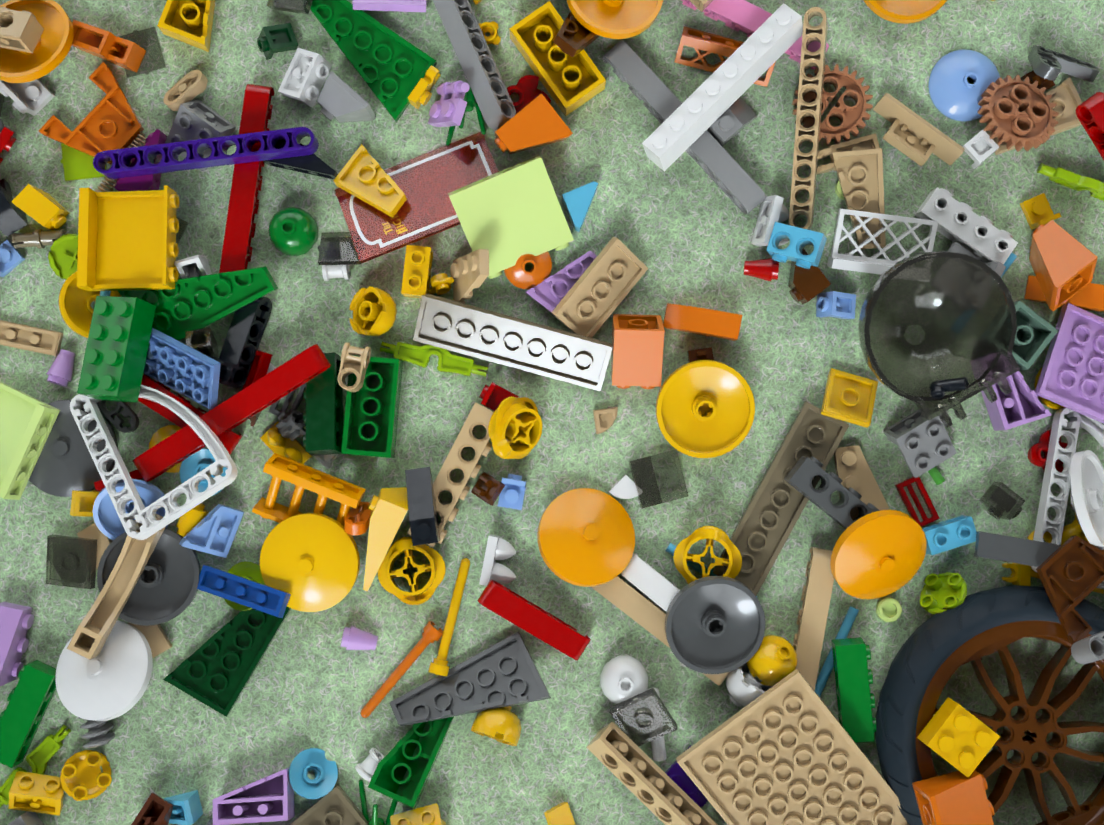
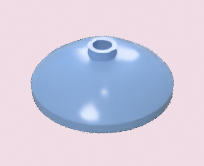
(950, 87)
(105, 512)

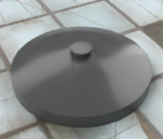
(65, 459)
(164, 585)
(714, 625)

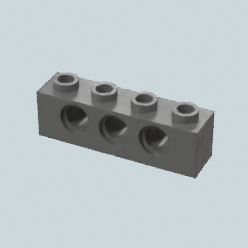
(801, 477)

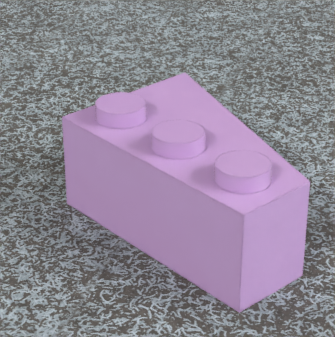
(1016, 407)
(14, 624)
(259, 801)

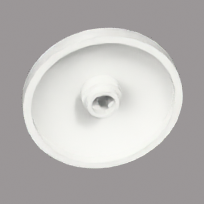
(1088, 495)
(109, 682)

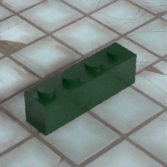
(324, 411)

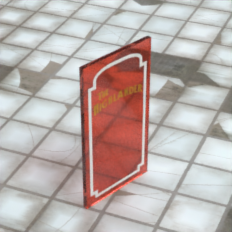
(428, 206)

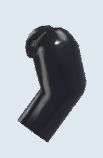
(939, 387)

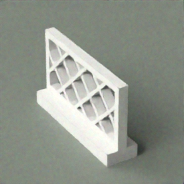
(873, 264)

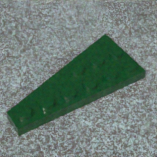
(227, 660)

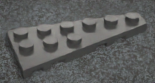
(490, 679)

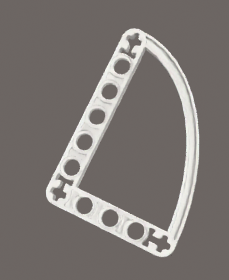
(1062, 479)
(147, 515)

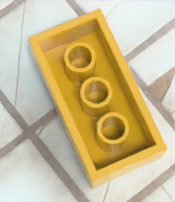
(566, 78)

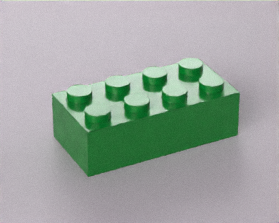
(116, 349)
(373, 410)

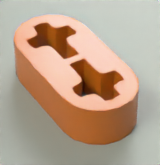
(357, 519)

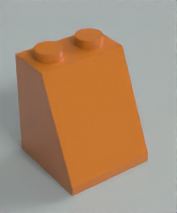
(532, 127)
(1060, 263)
(637, 350)
(954, 800)

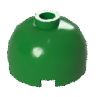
(293, 231)

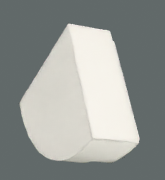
(624, 488)

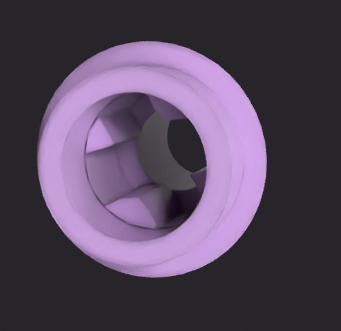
(62, 368)
(358, 639)

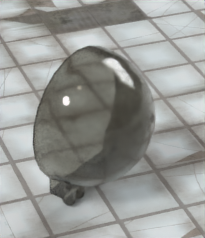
(939, 321)

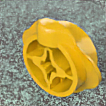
(515, 428)
(709, 533)
(386, 574)

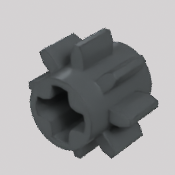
(291, 424)

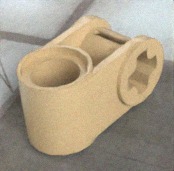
(353, 365)

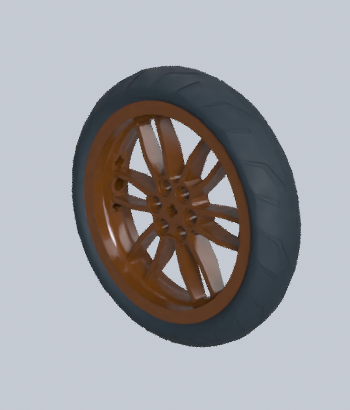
(965, 635)

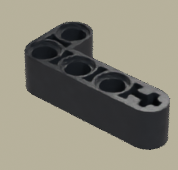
(243, 342)

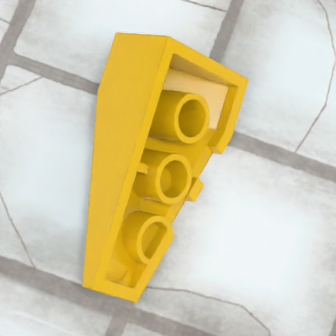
(385, 519)

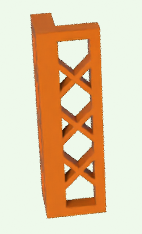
(711, 44)

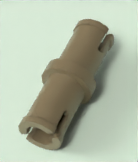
(37, 238)

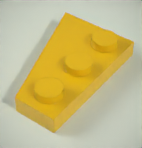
(370, 183)

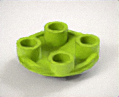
(943, 591)

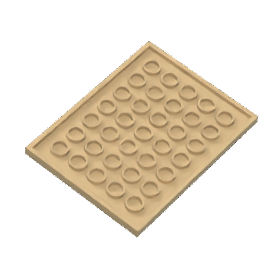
(789, 765)

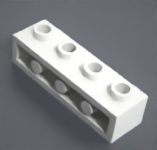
(965, 227)

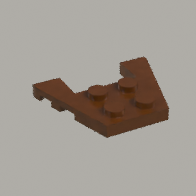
(1070, 577)

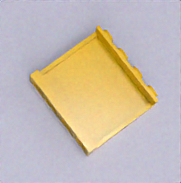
(127, 240)

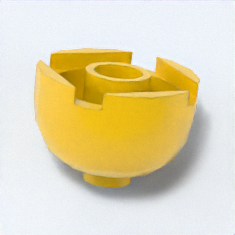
(372, 311)
(773, 660)
(499, 725)

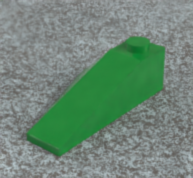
(409, 764)

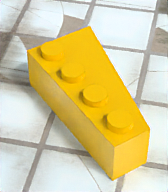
(188, 21)

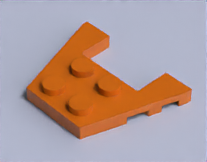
(106, 127)

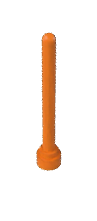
(429, 635)

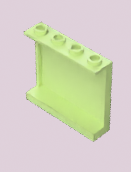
(512, 214)
(23, 433)

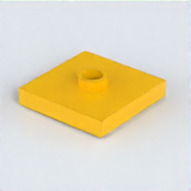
(849, 397)

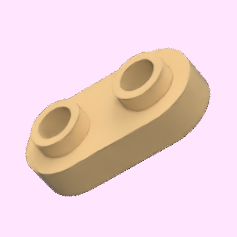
(186, 89)

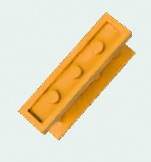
(305, 478)

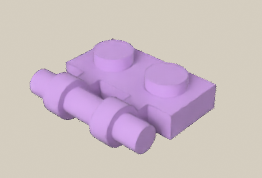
(451, 106)

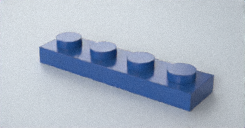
(243, 591)

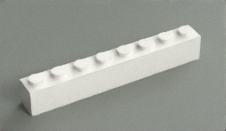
(723, 87)

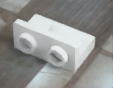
(305, 77)
(27, 96)

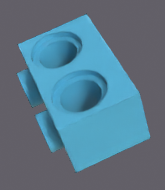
(798, 240)
(949, 534)

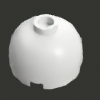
(623, 678)
(744, 687)

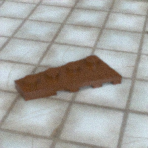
(573, 36)

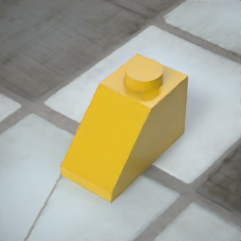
(41, 207)

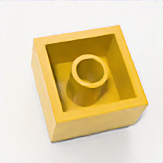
(958, 737)

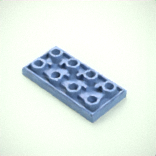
(183, 369)

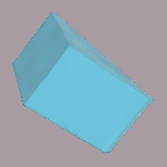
(578, 203)
(186, 808)

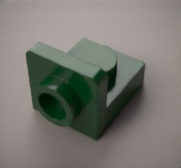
(276, 39)

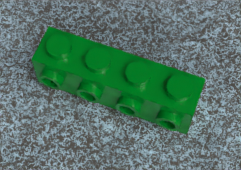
(853, 688)
(25, 711)

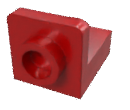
(494, 395)

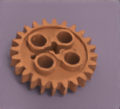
(1017, 113)
(849, 116)

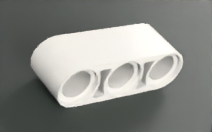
(650, 582)

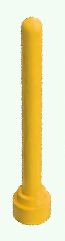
(440, 664)

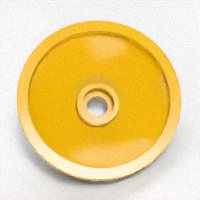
(76, 305)

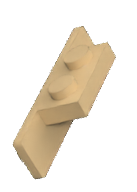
(914, 134)

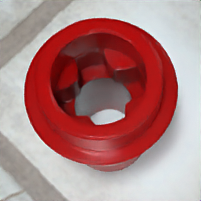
(763, 269)

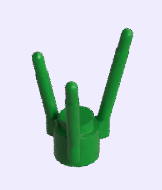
(471, 103)
(374, 820)

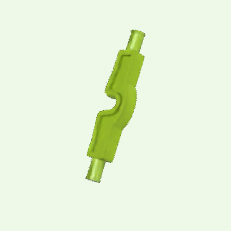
(1073, 180)
(421, 357)
(37, 760)

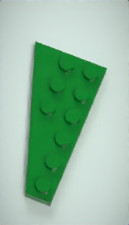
(377, 53)
(204, 299)

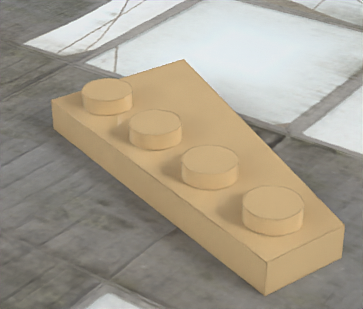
(1067, 100)
(863, 188)

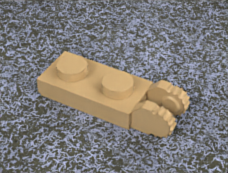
(861, 143)

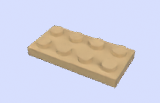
(600, 289)

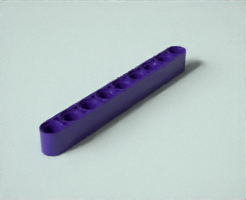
(195, 148)

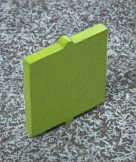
(78, 164)

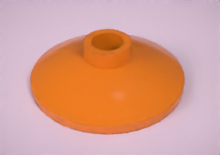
(529, 279)

